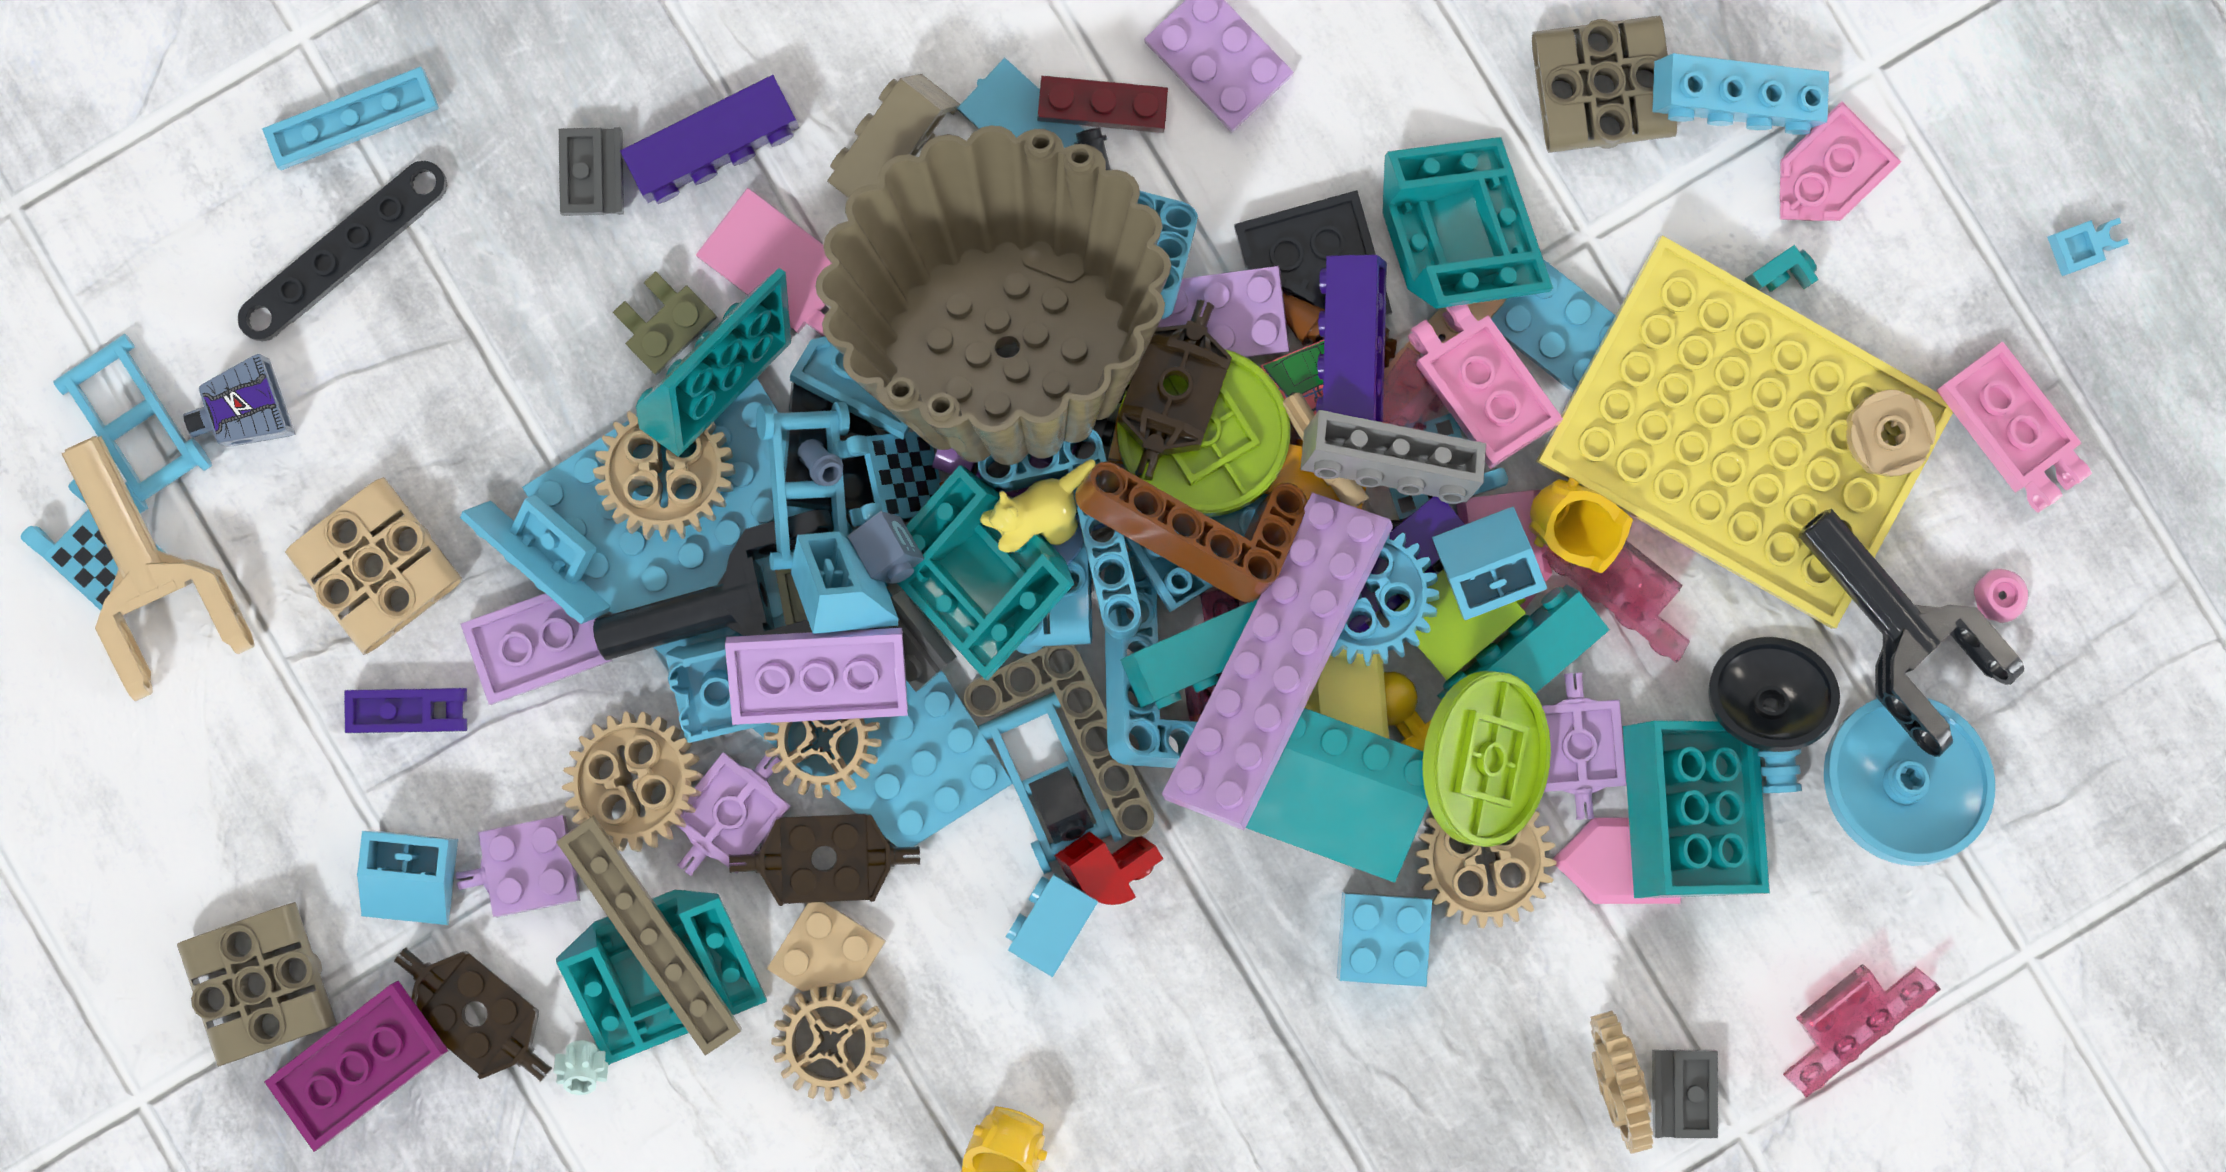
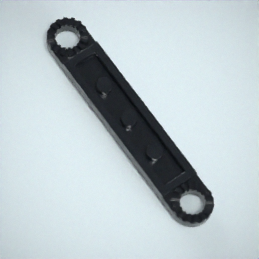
(342, 251)

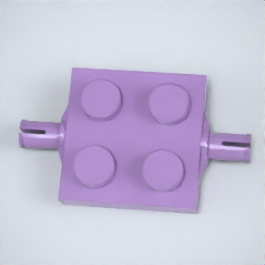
(1584, 746)
(731, 812)
(524, 867)

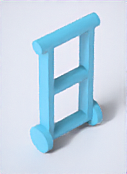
(769, 428)
(191, 451)
(994, 728)

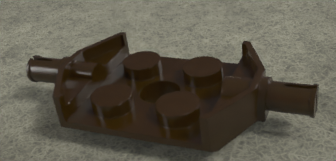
(1169, 422)
(859, 867)
(442, 996)

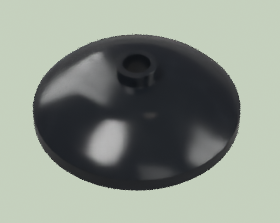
(1777, 676)

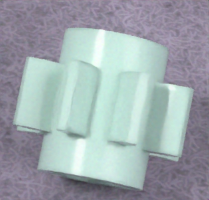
(580, 1067)

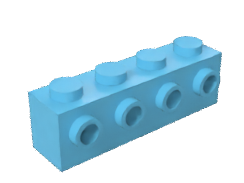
(1740, 93)

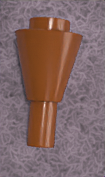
(1302, 319)

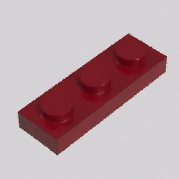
(1102, 104)

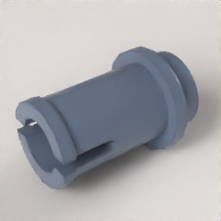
(824, 467)

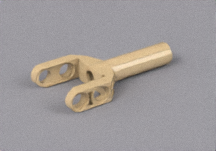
(142, 570)

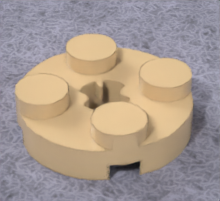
(1868, 422)

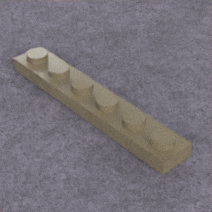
(649, 935)

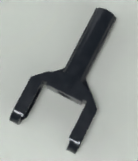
(735, 602)
(1907, 631)

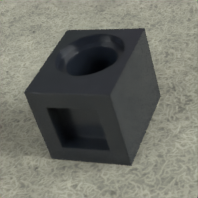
(1061, 806)

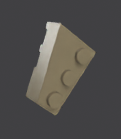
(899, 127)

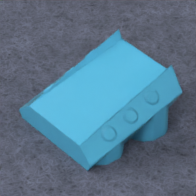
(702, 689)

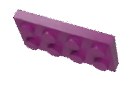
(356, 1066)

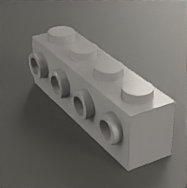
(1393, 457)

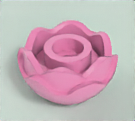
(1988, 600)

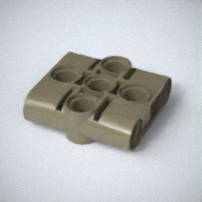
(1572, 119)
(217, 951)

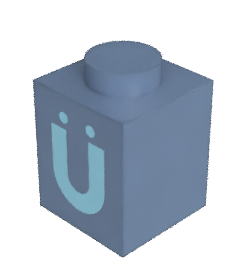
(886, 548)

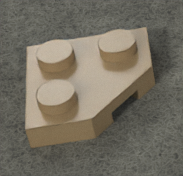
(825, 949)

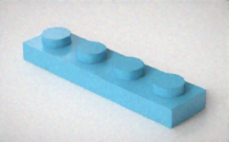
(350, 118)

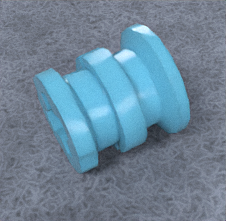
(1780, 771)

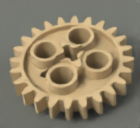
(626, 473)
(666, 766)
(1446, 867)
(1621, 1082)

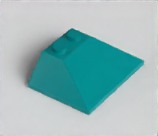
(1461, 224)
(971, 588)
(621, 999)

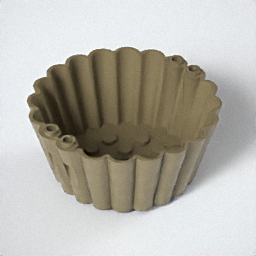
(987, 252)

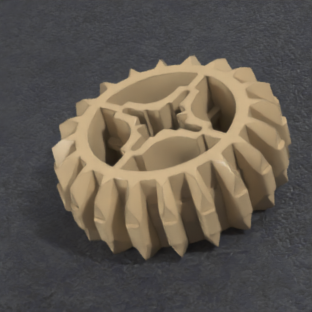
(843, 771)
(840, 1059)

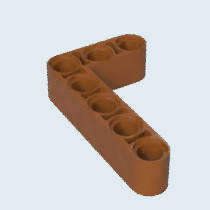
(1202, 543)

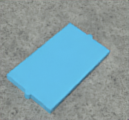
(1012, 102)

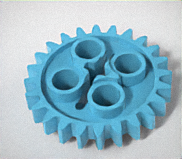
(1401, 577)

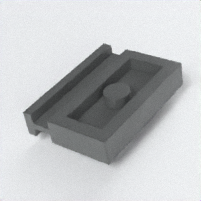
(591, 171)
(924, 648)
(1685, 1093)

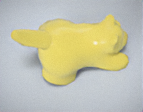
(1043, 509)

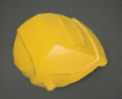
(1579, 524)
(1005, 1143)

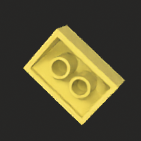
(1352, 693)

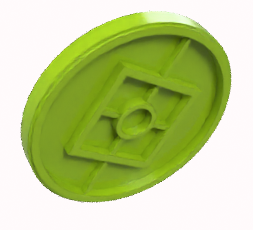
(1238, 452)
(1486, 758)

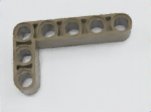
(1080, 722)

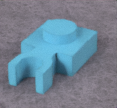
(2083, 246)

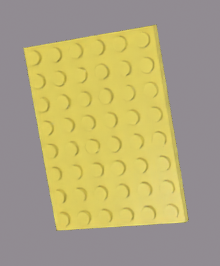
(1732, 426)

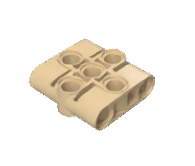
(379, 523)

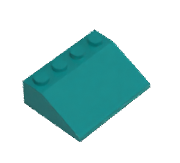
(718, 367)
(1344, 796)
(1694, 811)

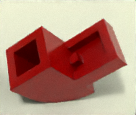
(1104, 874)

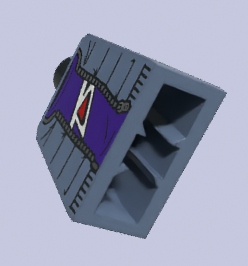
(242, 406)

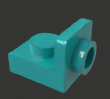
(1775, 271)

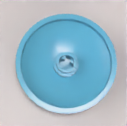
(1900, 797)

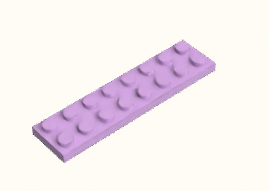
(1277, 662)

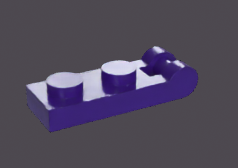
(403, 710)

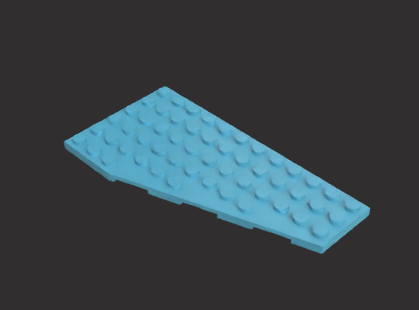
(928, 763)

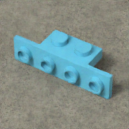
(544, 551)

